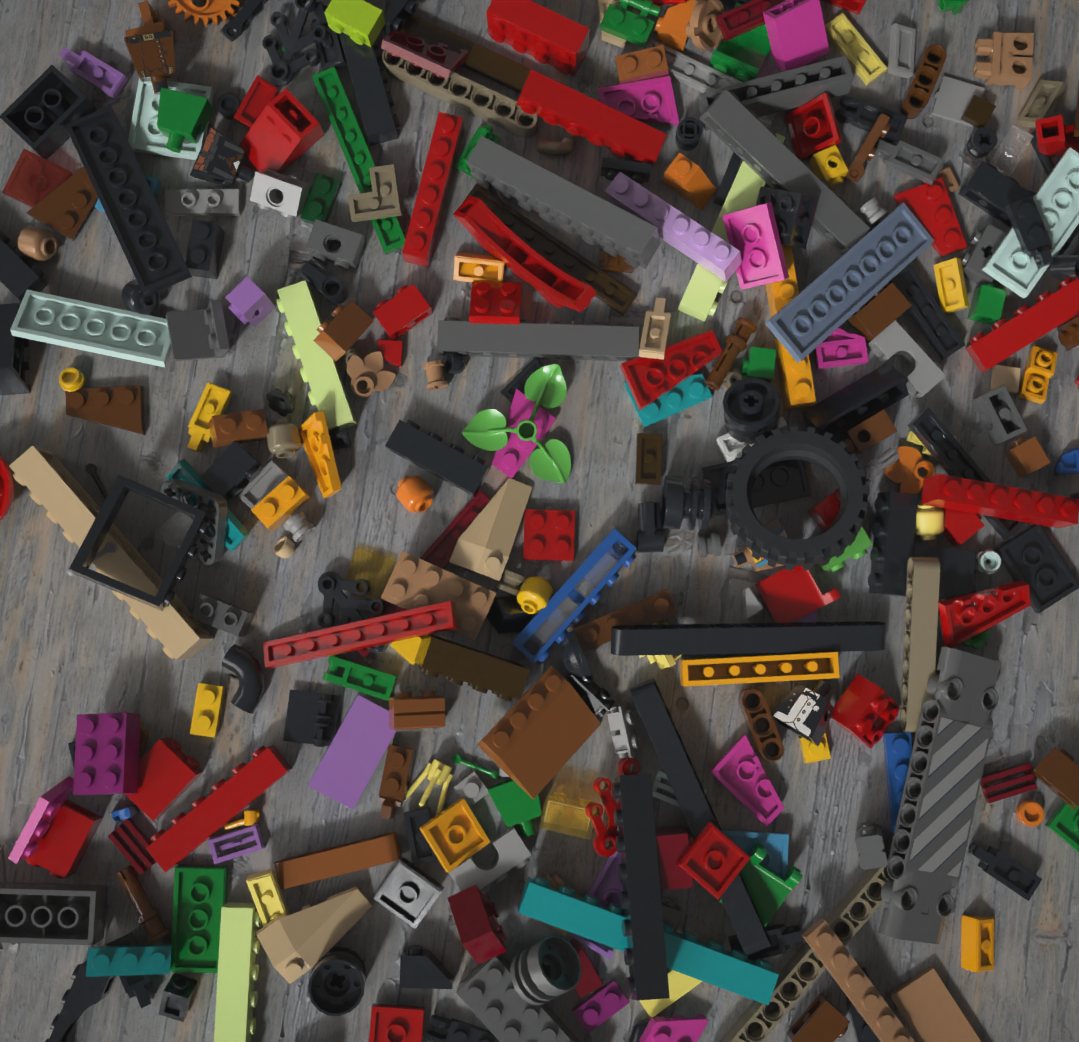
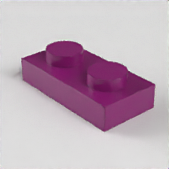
(600, 1006)

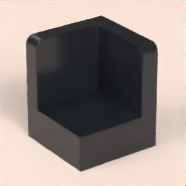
(507, 615)

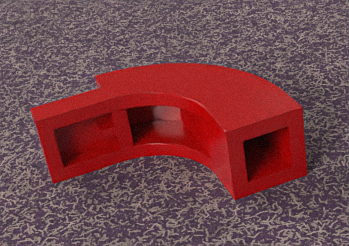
(1055, 136)

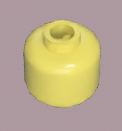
(929, 521)

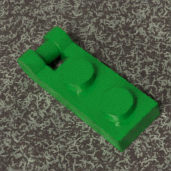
(360, 678)

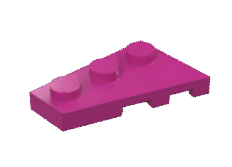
(40, 820)

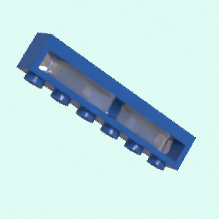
(574, 595)

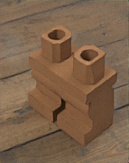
(1006, 59)

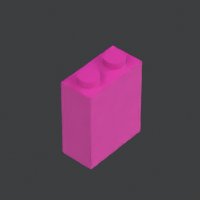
(796, 33)

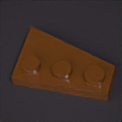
(67, 205)
(112, 406)

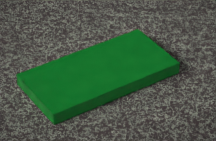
(197, 917)

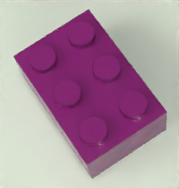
(107, 754)

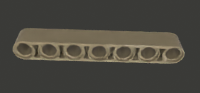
(468, 100)
(919, 637)

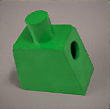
(182, 117)
(516, 806)

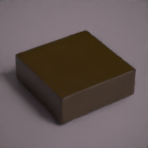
(978, 112)

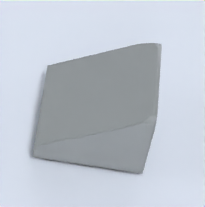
(750, 603)

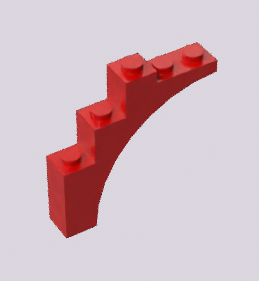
(529, 266)

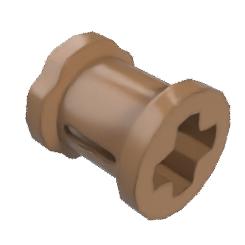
(435, 375)

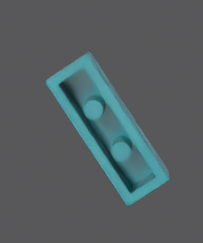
(128, 960)

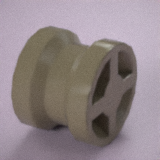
(510, 582)

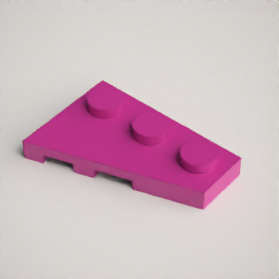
(643, 100)
(516, 451)
(745, 778)

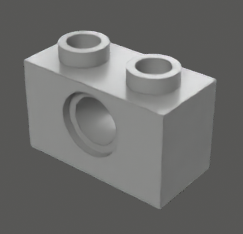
(294, 192)

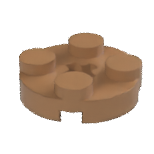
(702, 24)

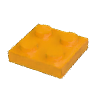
(454, 835)

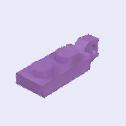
(95, 72)

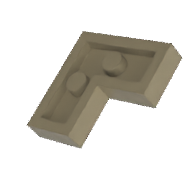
(383, 199)

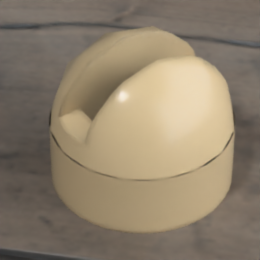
(284, 547)

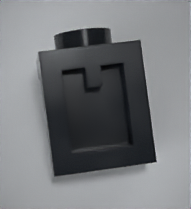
(177, 997)

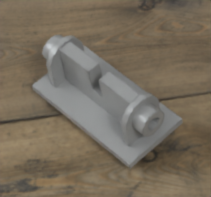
(627, 742)

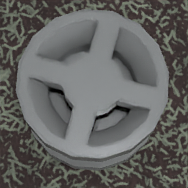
(872, 212)
(299, 526)

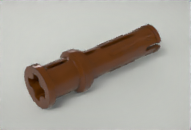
(735, 344)
(148, 916)

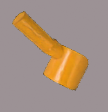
(250, 817)

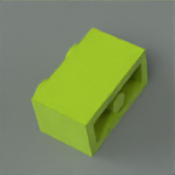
(355, 19)

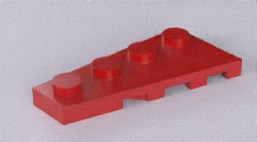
(654, 377)

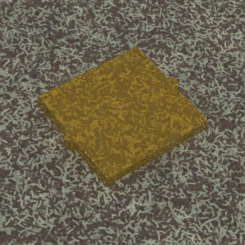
(371, 567)

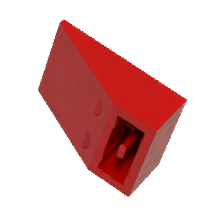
(281, 134)

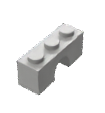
(922, 372)
(512, 852)

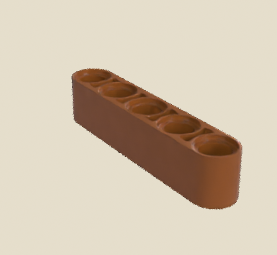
(337, 860)

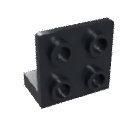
(792, 214)

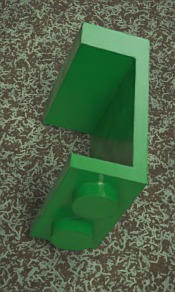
(743, 54)

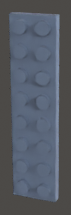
(849, 282)

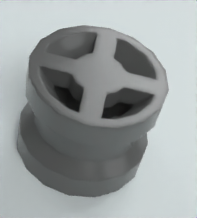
(708, 544)

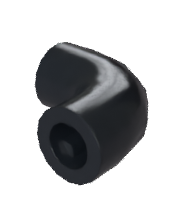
(249, 676)

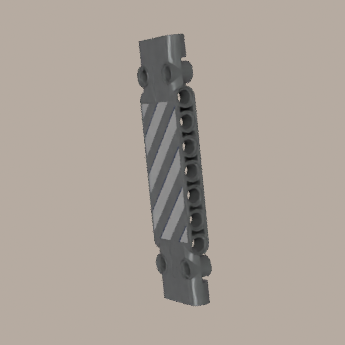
(939, 797)

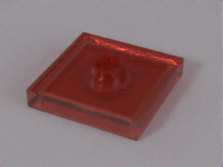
(34, 179)

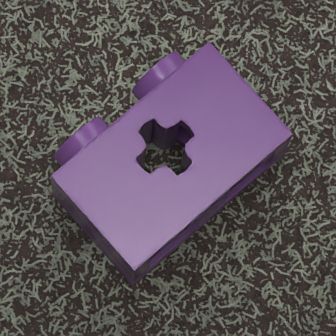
(249, 302)

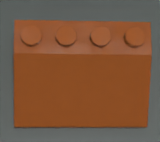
(540, 732)

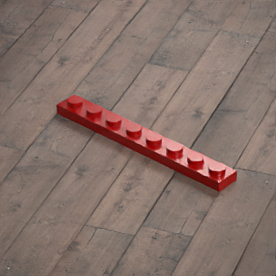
(360, 634)

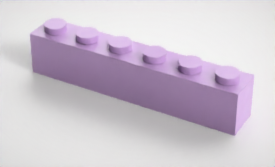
(675, 227)

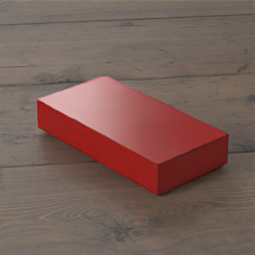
(254, 102)

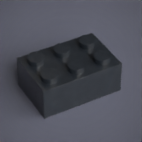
(44, 110)

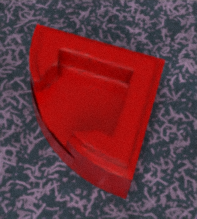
(391, 351)

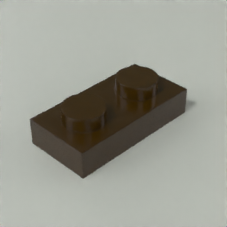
(648, 459)

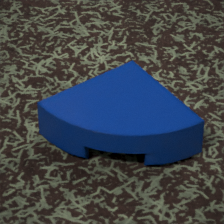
(1068, 463)
(125, 813)

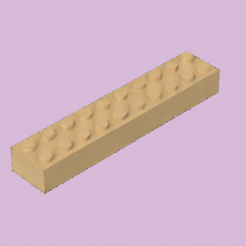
(75, 512)

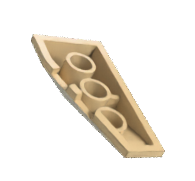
(490, 537)
(304, 937)

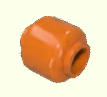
(415, 494)

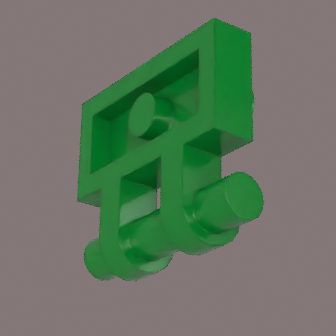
(629, 25)

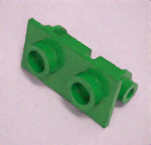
(486, 132)

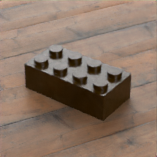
(470, 665)

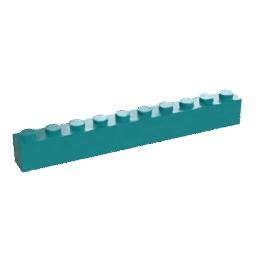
(683, 951)

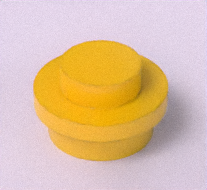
(71, 379)

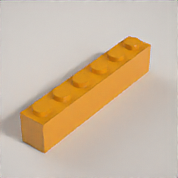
(759, 668)

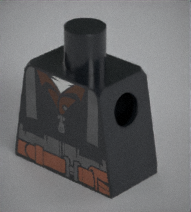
(220, 160)

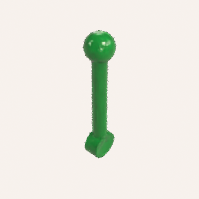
(456, 758)

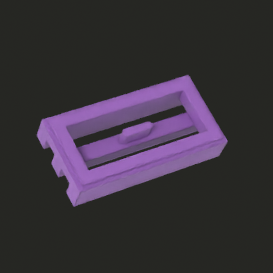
(257, 836)

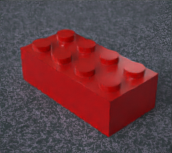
(539, 33)

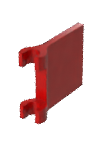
(793, 594)

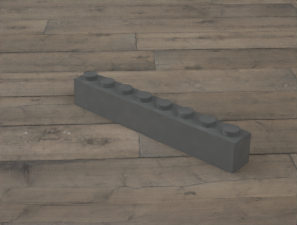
(782, 169)
(537, 340)

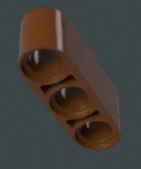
(929, 73)
(770, 733)

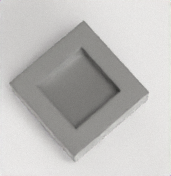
(471, 788)

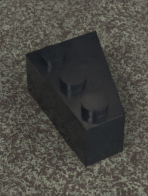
(12, 354)

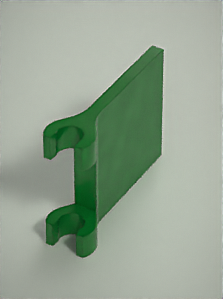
(765, 885)

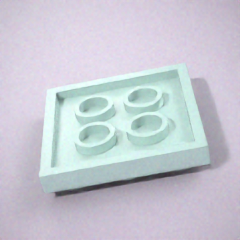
(144, 133)

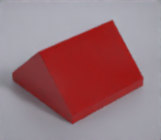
(813, 127)

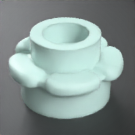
(993, 557)

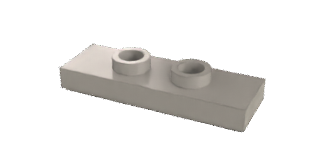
(203, 202)

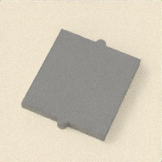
(954, 98)

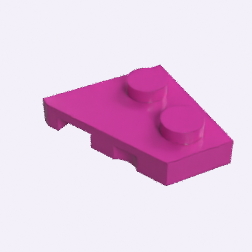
(841, 350)
(674, 1029)

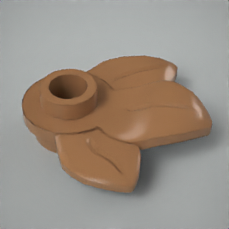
(371, 371)

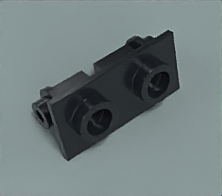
(598, 699)

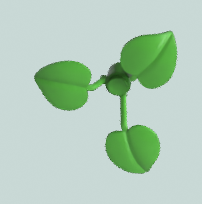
(489, 429)

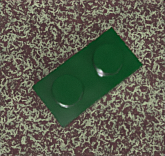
(320, 199)

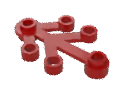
(609, 832)

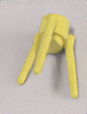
(438, 773)

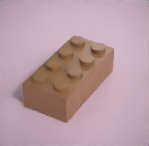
(422, 584)

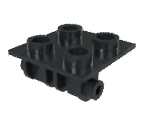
(311, 718)

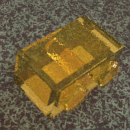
(566, 815)

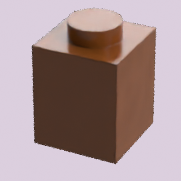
(1026, 456)

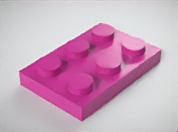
(757, 238)

